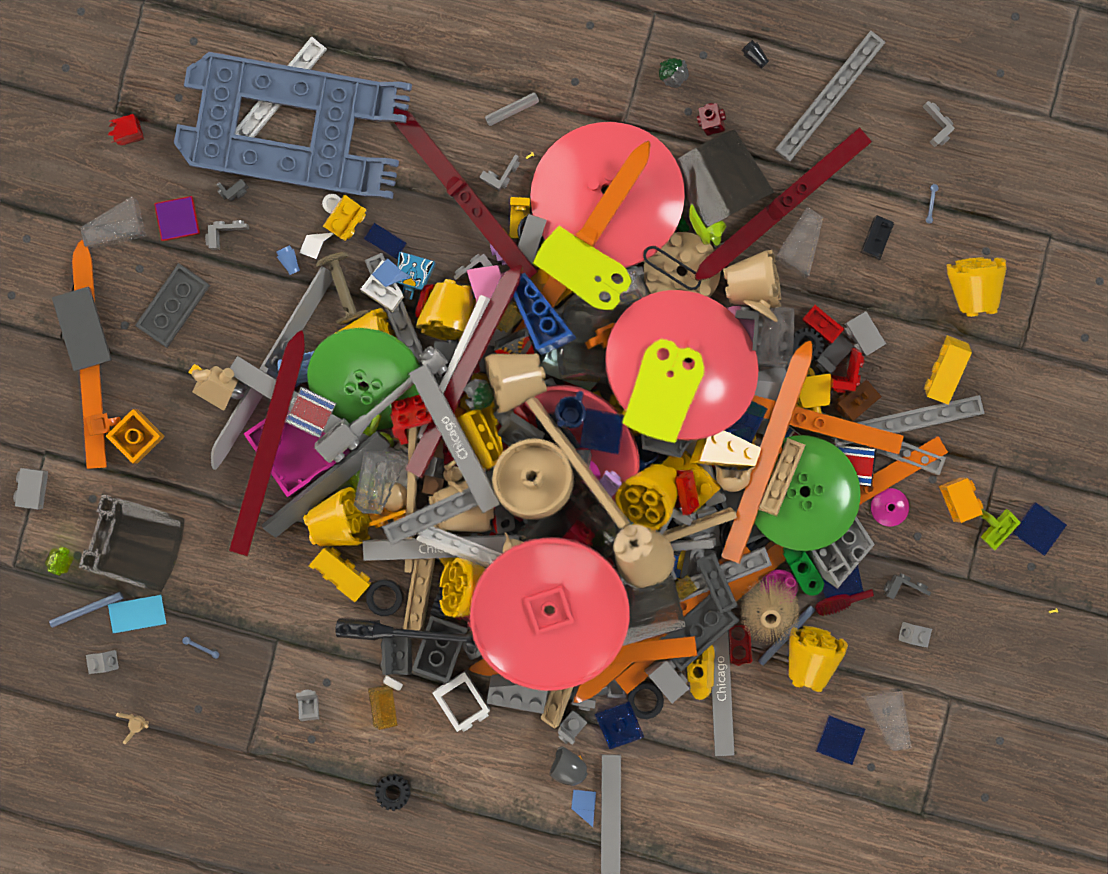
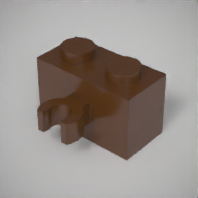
(858, 401)

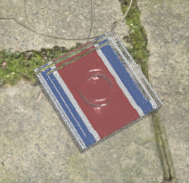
(310, 412)

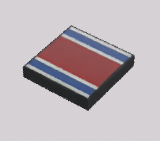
(863, 461)

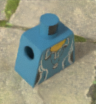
(419, 271)

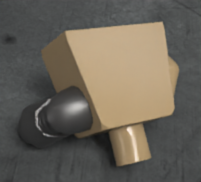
(217, 385)

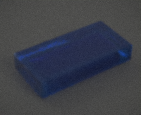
(385, 240)

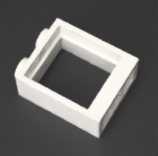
(454, 682)

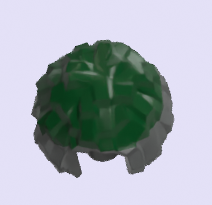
(673, 72)
(479, 394)

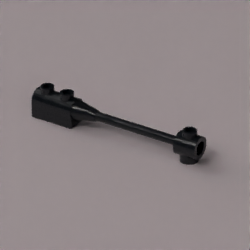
(373, 630)

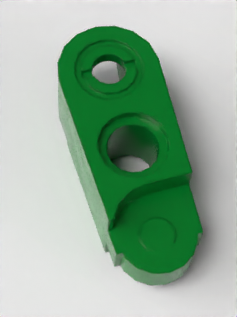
(807, 574)

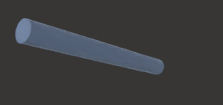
(86, 609)
(774, 648)

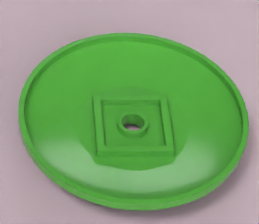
(358, 357)
(829, 508)

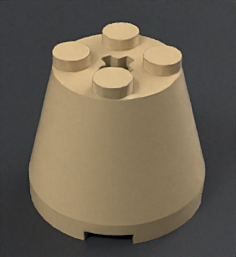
(754, 280)
(514, 379)
(469, 521)
(643, 556)

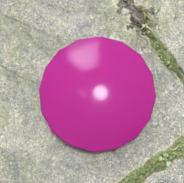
(785, 577)

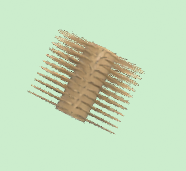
(769, 610)

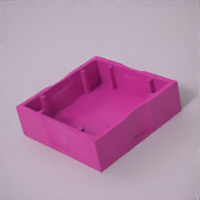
(296, 459)

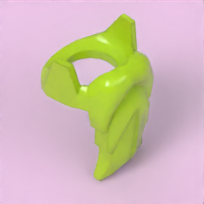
(706, 234)

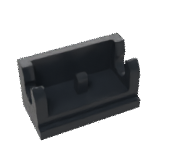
(877, 237)

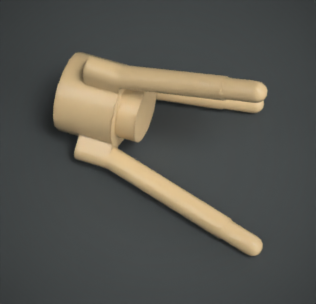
(453, 475)
(135, 724)

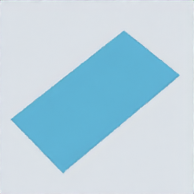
(137, 614)

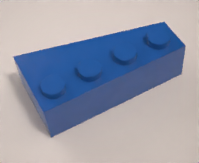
(541, 319)

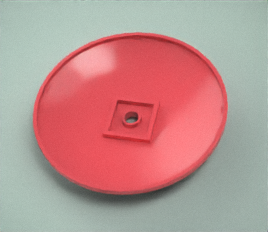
(586, 160)
(700, 325)
(556, 647)

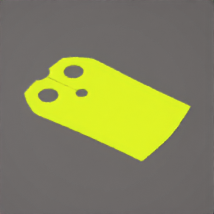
(576, 266)
(661, 401)

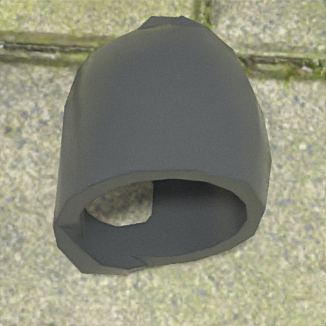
(568, 768)

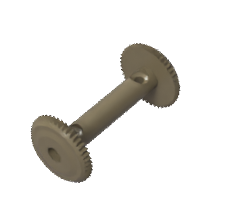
(341, 286)

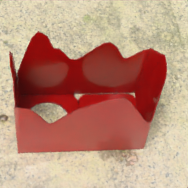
(126, 130)
(743, 642)

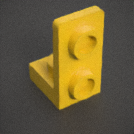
(519, 209)

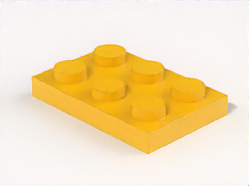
(705, 484)

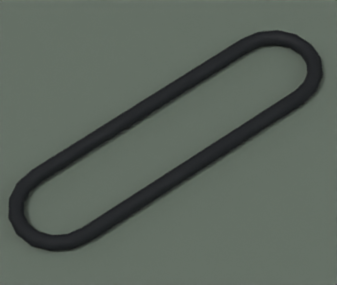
(665, 273)

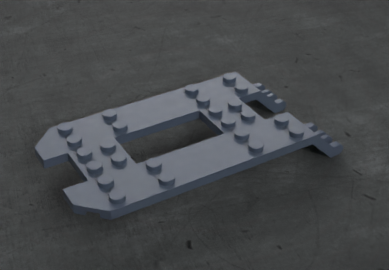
(333, 97)

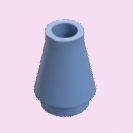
(288, 259)

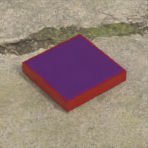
(177, 218)

